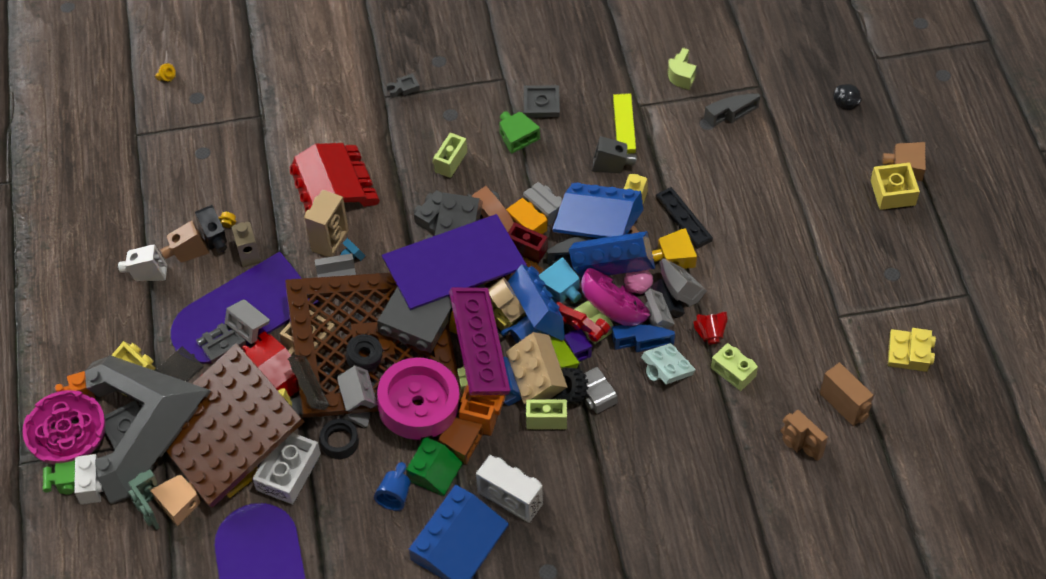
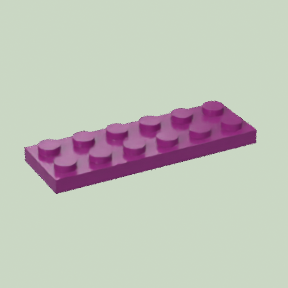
(479, 341)

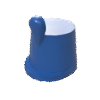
(521, 329)
(393, 489)

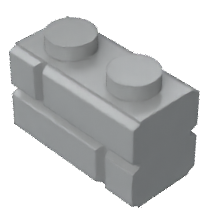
(543, 201)

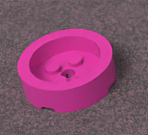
(412, 381)

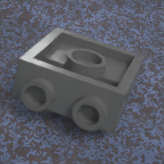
(427, 214)

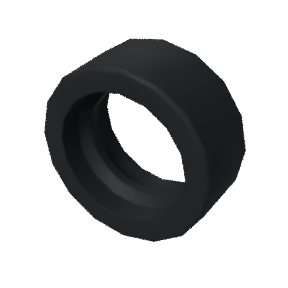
(339, 425)

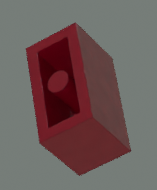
(528, 242)

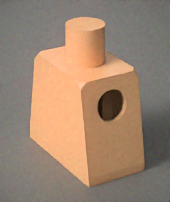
(176, 498)

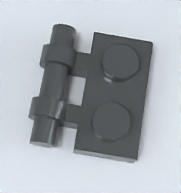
(217, 348)

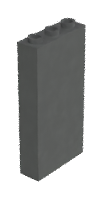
(417, 326)

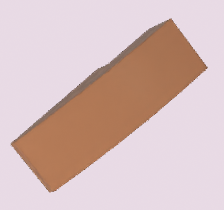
(493, 206)

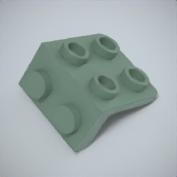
(141, 495)

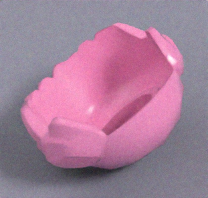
(638, 281)

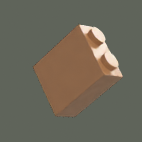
(846, 394)

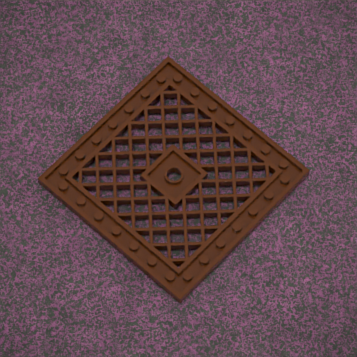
(337, 287)

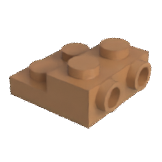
(802, 433)

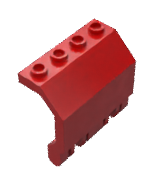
(335, 170)
(273, 361)

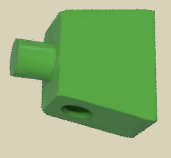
(518, 131)

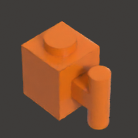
(77, 383)

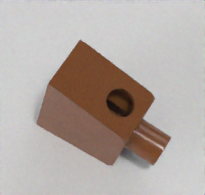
(462, 438)

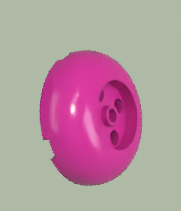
(611, 300)
(58, 411)

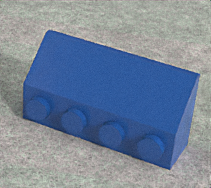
(613, 254)
(537, 301)

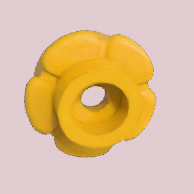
(227, 219)

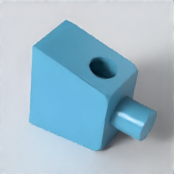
(562, 281)

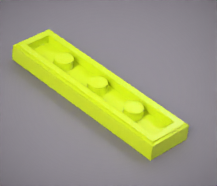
(624, 121)

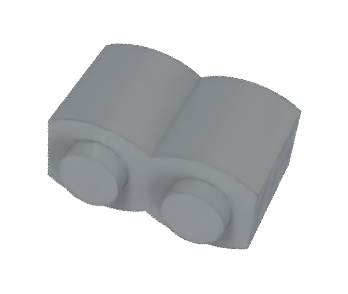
(600, 392)

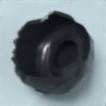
(847, 96)

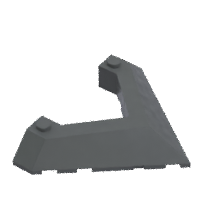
(165, 411)

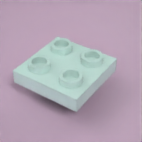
(667, 364)

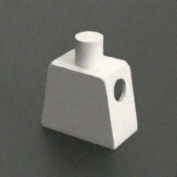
(144, 264)

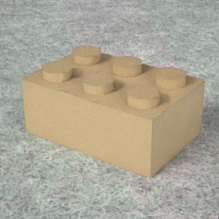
(326, 223)
(536, 368)

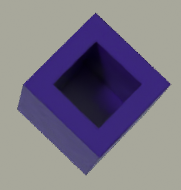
(578, 344)

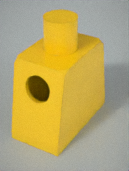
(676, 249)

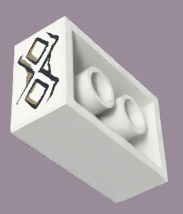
(287, 468)
(509, 488)

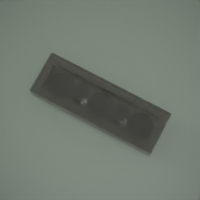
(308, 382)

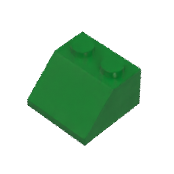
(433, 467)

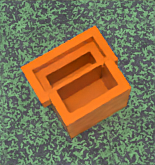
(481, 409)

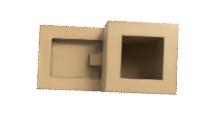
(506, 299)

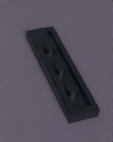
(684, 217)

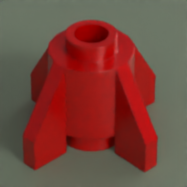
(711, 327)

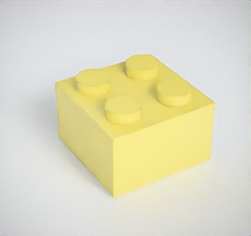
(894, 186)

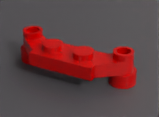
(580, 321)

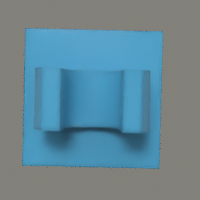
(351, 248)

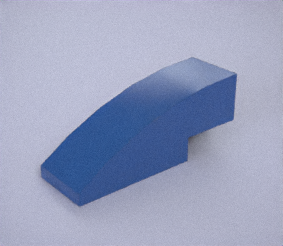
(641, 337)

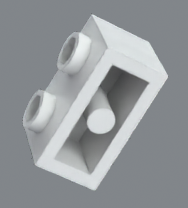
(86, 482)

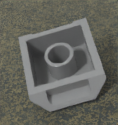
(681, 283)

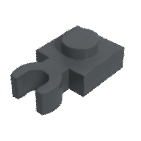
(405, 84)

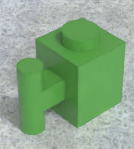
(63, 478)

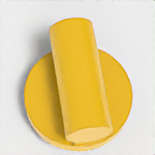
(166, 72)

